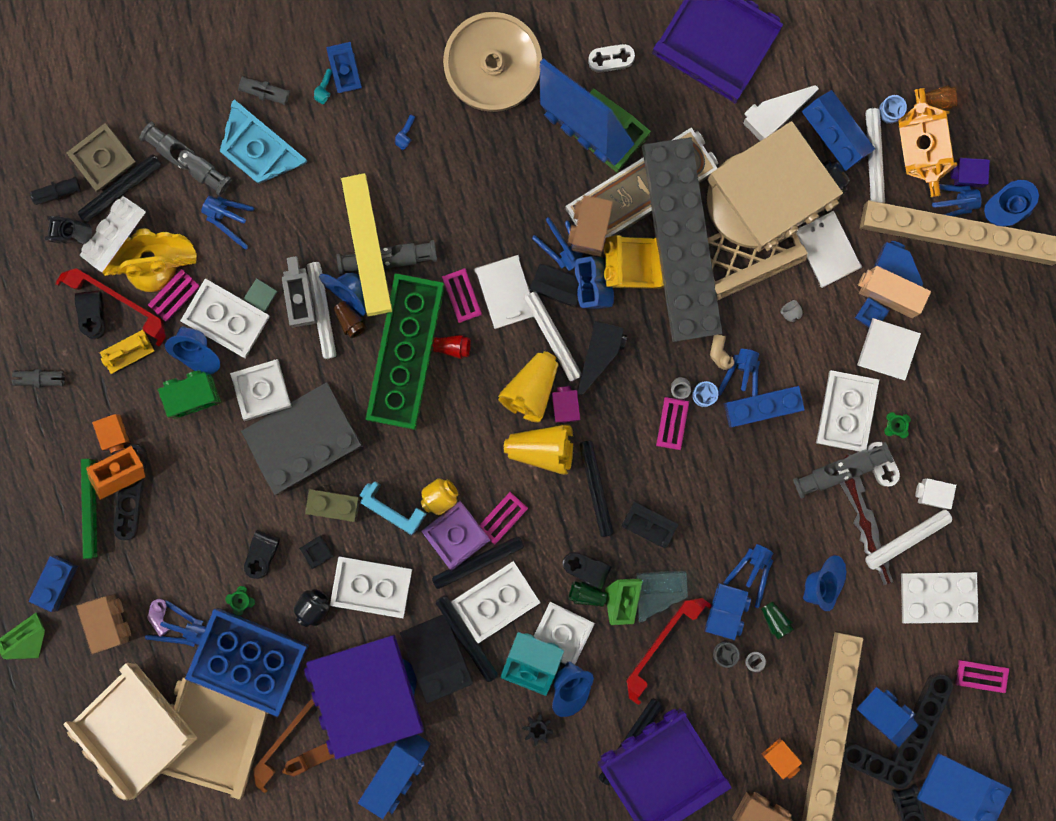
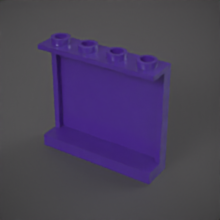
(718, 43)
(364, 697)
(664, 771)

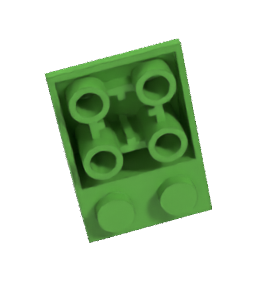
(632, 126)

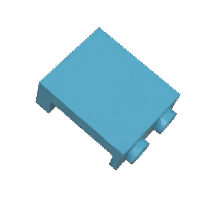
(408, 525)

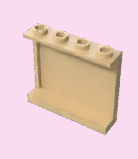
(776, 186)
(130, 733)
(225, 741)

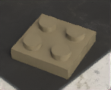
(101, 157)

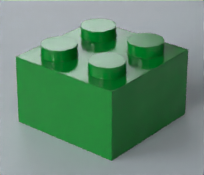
(189, 395)

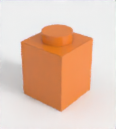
(111, 433)
(782, 759)

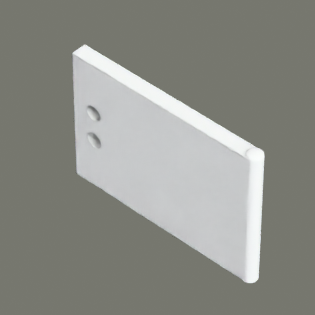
(828, 249)
(505, 291)

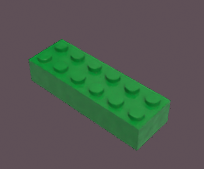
(405, 352)

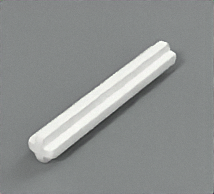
(875, 158)
(321, 311)
(553, 336)
(908, 539)

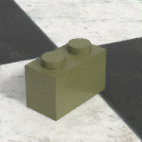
(332, 505)

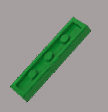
(89, 512)

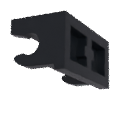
(649, 525)

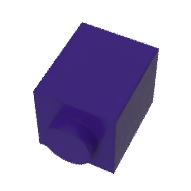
(971, 172)

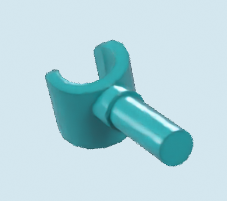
(320, 93)

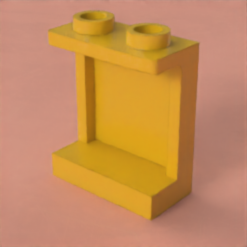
(632, 263)

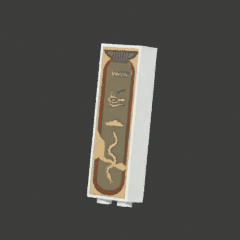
(631, 192)

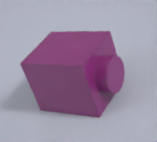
(565, 405)

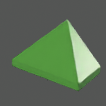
(623, 601)
(23, 640)

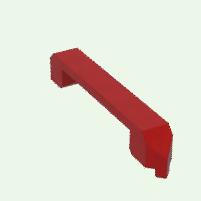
(76, 278)
(635, 683)

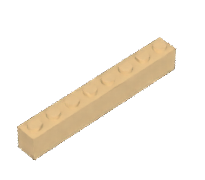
(959, 232)
(832, 727)

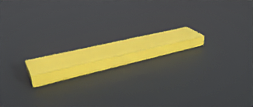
(366, 245)

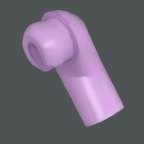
(156, 616)

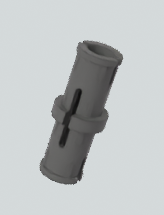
(280, 95)
(38, 378)

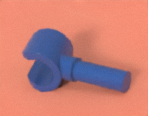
(401, 139)

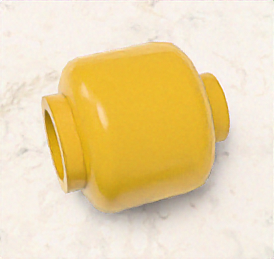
(439, 496)

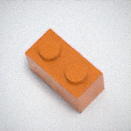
(116, 472)

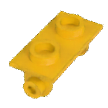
(126, 352)

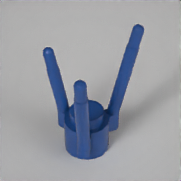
(967, 199)
(216, 208)
(568, 256)
(748, 363)
(759, 558)
(192, 632)

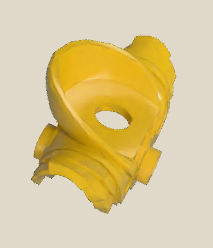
(151, 272)

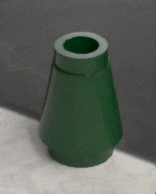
(586, 594)
(777, 621)

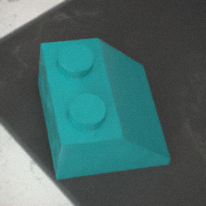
(532, 663)

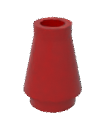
(454, 346)

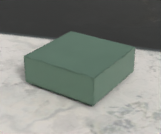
(260, 295)

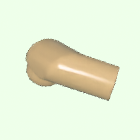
(719, 355)

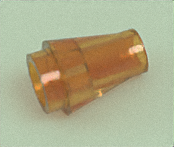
(942, 97)

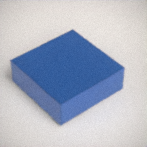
(871, 310)

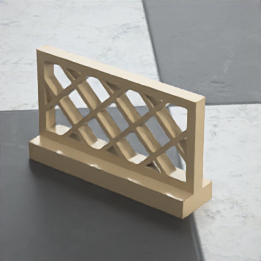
(754, 273)

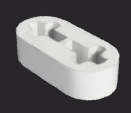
(612, 64)
(878, 470)

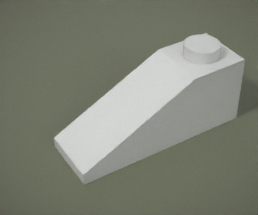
(776, 112)

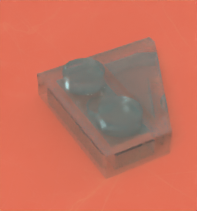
(660, 591)

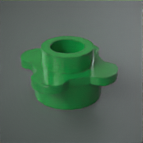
(903, 421)
(239, 608)

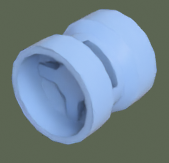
(895, 105)
(708, 393)

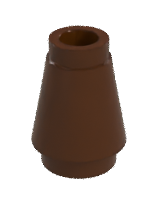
(349, 319)

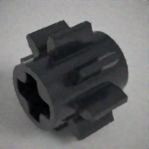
(542, 734)

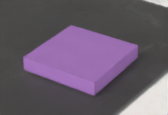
(455, 535)

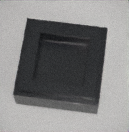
(316, 552)

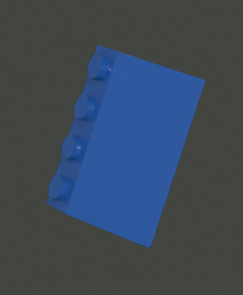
(582, 115)
(247, 661)

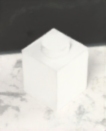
(935, 493)

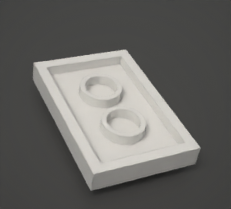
(112, 233)
(225, 318)
(847, 411)
(371, 587)
(939, 597)
(495, 602)

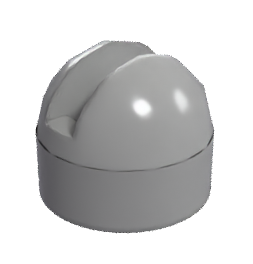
(792, 311)
(681, 388)
(753, 657)

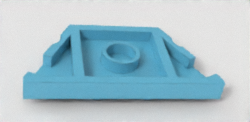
(256, 147)

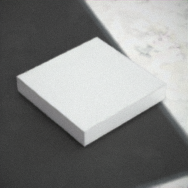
(888, 349)
(260, 390)
(565, 630)

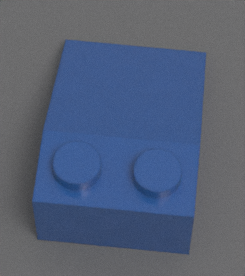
(963, 791)

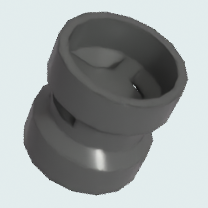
(729, 655)

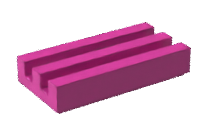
(469, 315)
(166, 317)
(668, 444)
(517, 502)
(960, 673)

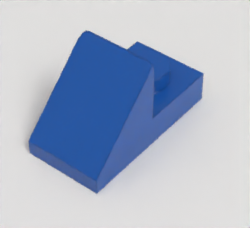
(344, 67)

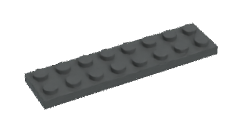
(682, 239)

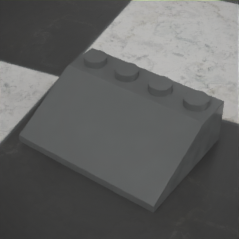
(301, 439)

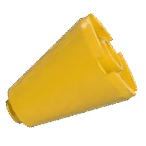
(531, 387)
(542, 448)

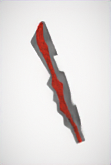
(865, 522)

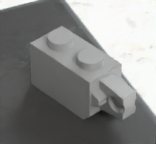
(298, 295)

